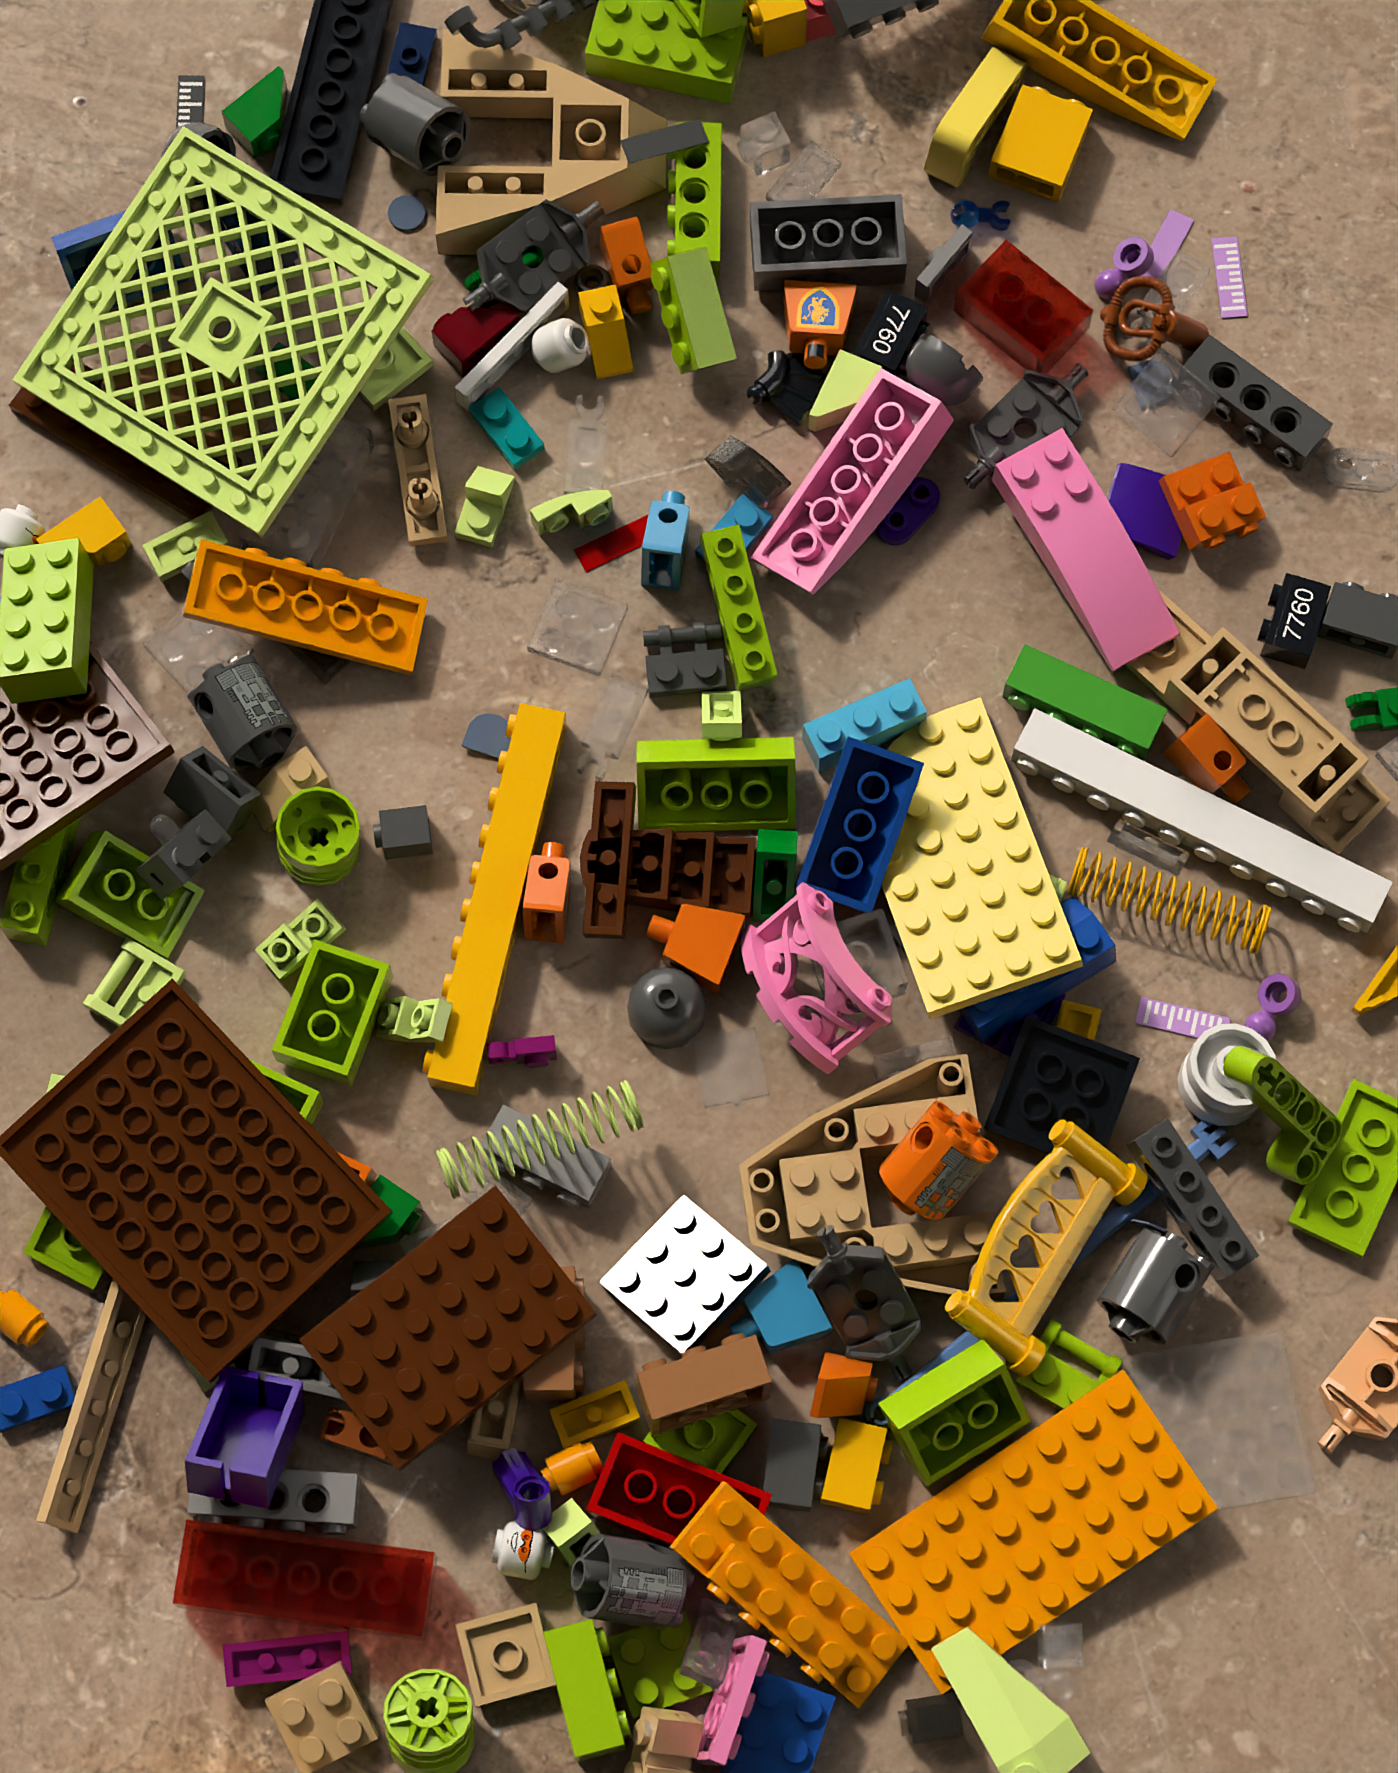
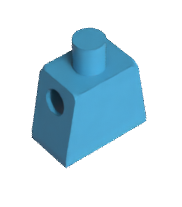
(665, 542)
(783, 1311)

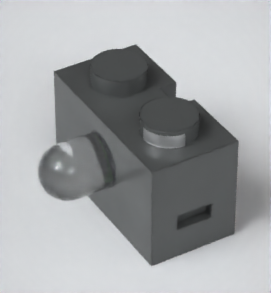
(182, 851)

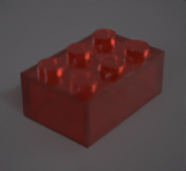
(1022, 309)

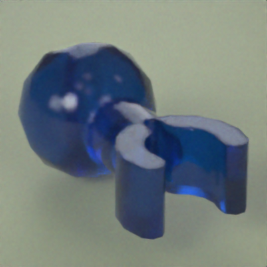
(969, 214)

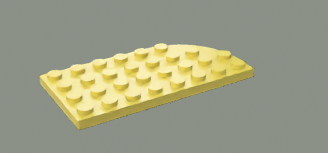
(969, 871)

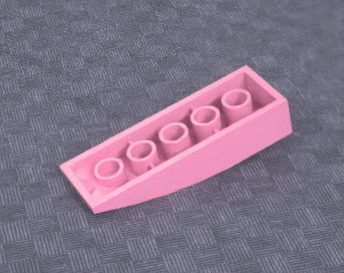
(854, 482)
(1085, 549)

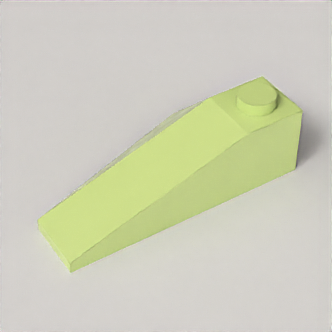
(1008, 1711)

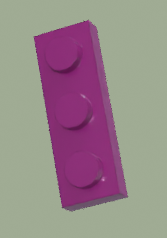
(285, 1658)

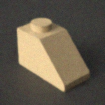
(283, 781)

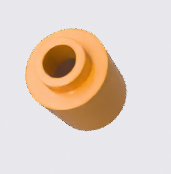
(21, 1319)
(572, 1467)

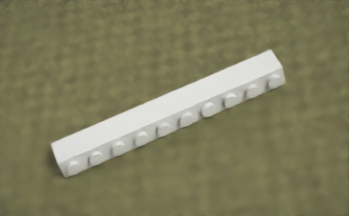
(1200, 821)

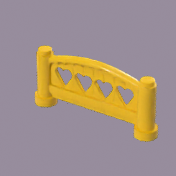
(1099, 1179)

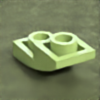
(584, 506)
(290, 944)
(413, 1020)

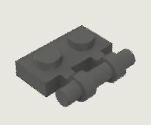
(685, 671)

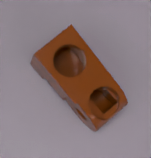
(347, 1432)

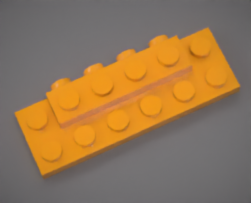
(305, 606)
(789, 1596)

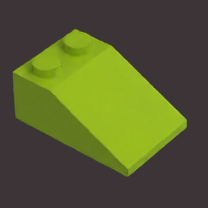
(115, 897)

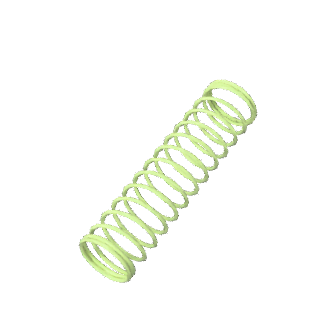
(632, 1116)

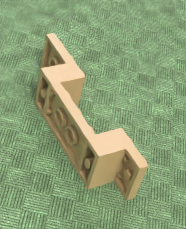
(1269, 726)

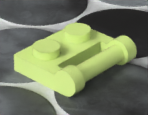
(147, 981)

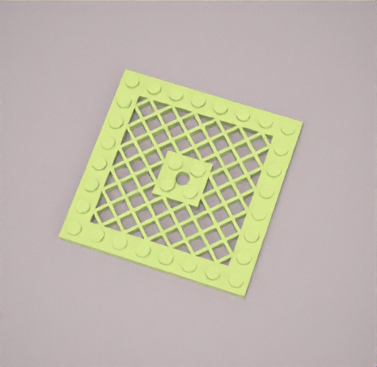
(317, 413)

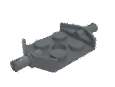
(563, 251)
(1035, 400)
(869, 1329)

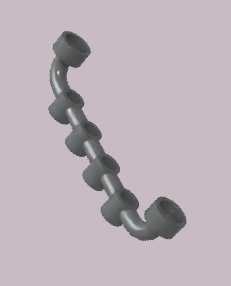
(508, 32)

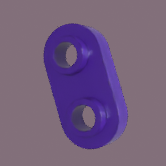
(910, 511)

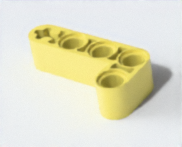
(972, 116)

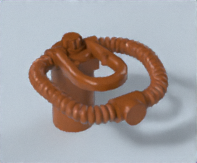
(1165, 326)

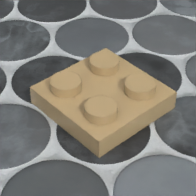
(505, 1655)
(321, 1718)

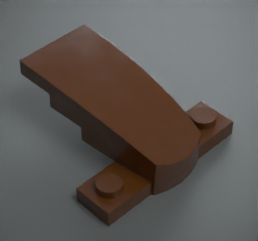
(656, 866)

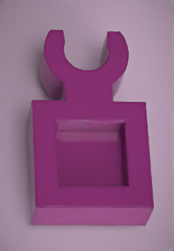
(532, 1051)

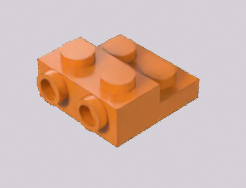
(1212, 502)

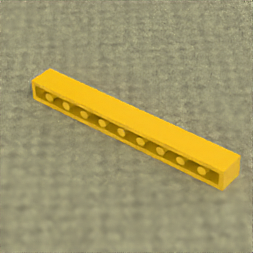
(497, 897)

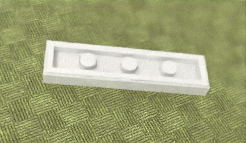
(511, 347)

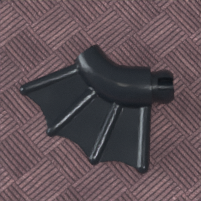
(787, 385)

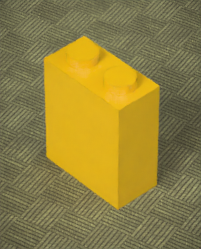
(1040, 142)

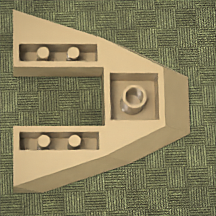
(586, 147)
(817, 1181)

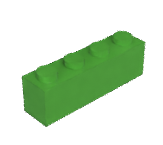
(1084, 702)

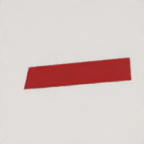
(612, 544)

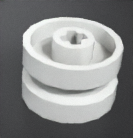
(1203, 1080)

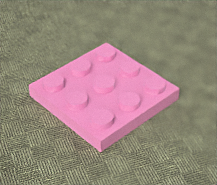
(731, 1702)

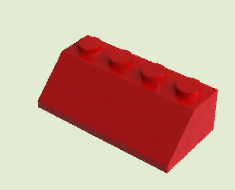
(657, 1491)

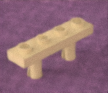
(418, 470)

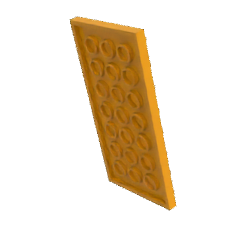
(1035, 1526)

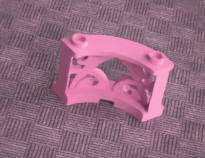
(845, 981)

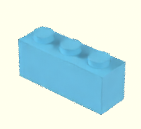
(871, 720)

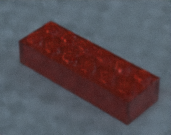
(305, 1580)

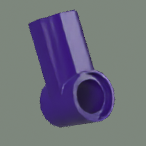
(524, 1488)

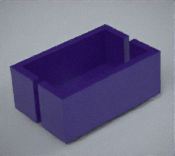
(240, 1442)

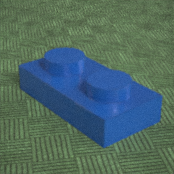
(35, 1398)

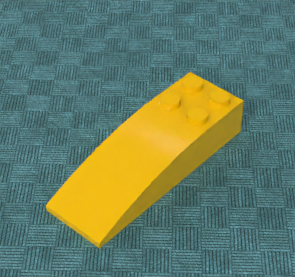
(1103, 61)

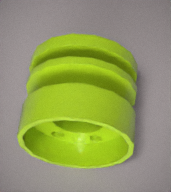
(318, 815)
(429, 1743)

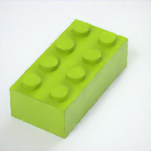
(660, 49)
(45, 620)

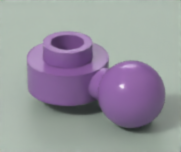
(1132, 259)
(1268, 997)

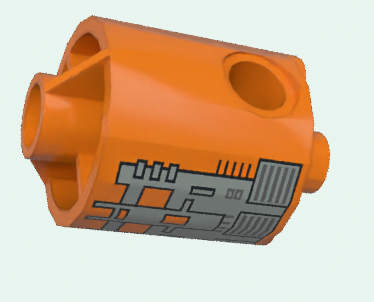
(936, 1162)

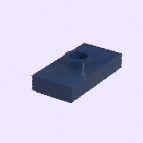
(413, 51)

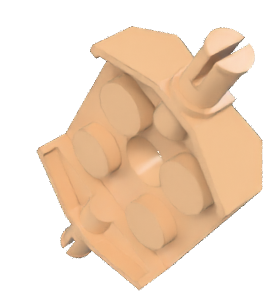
(1352, 1397)

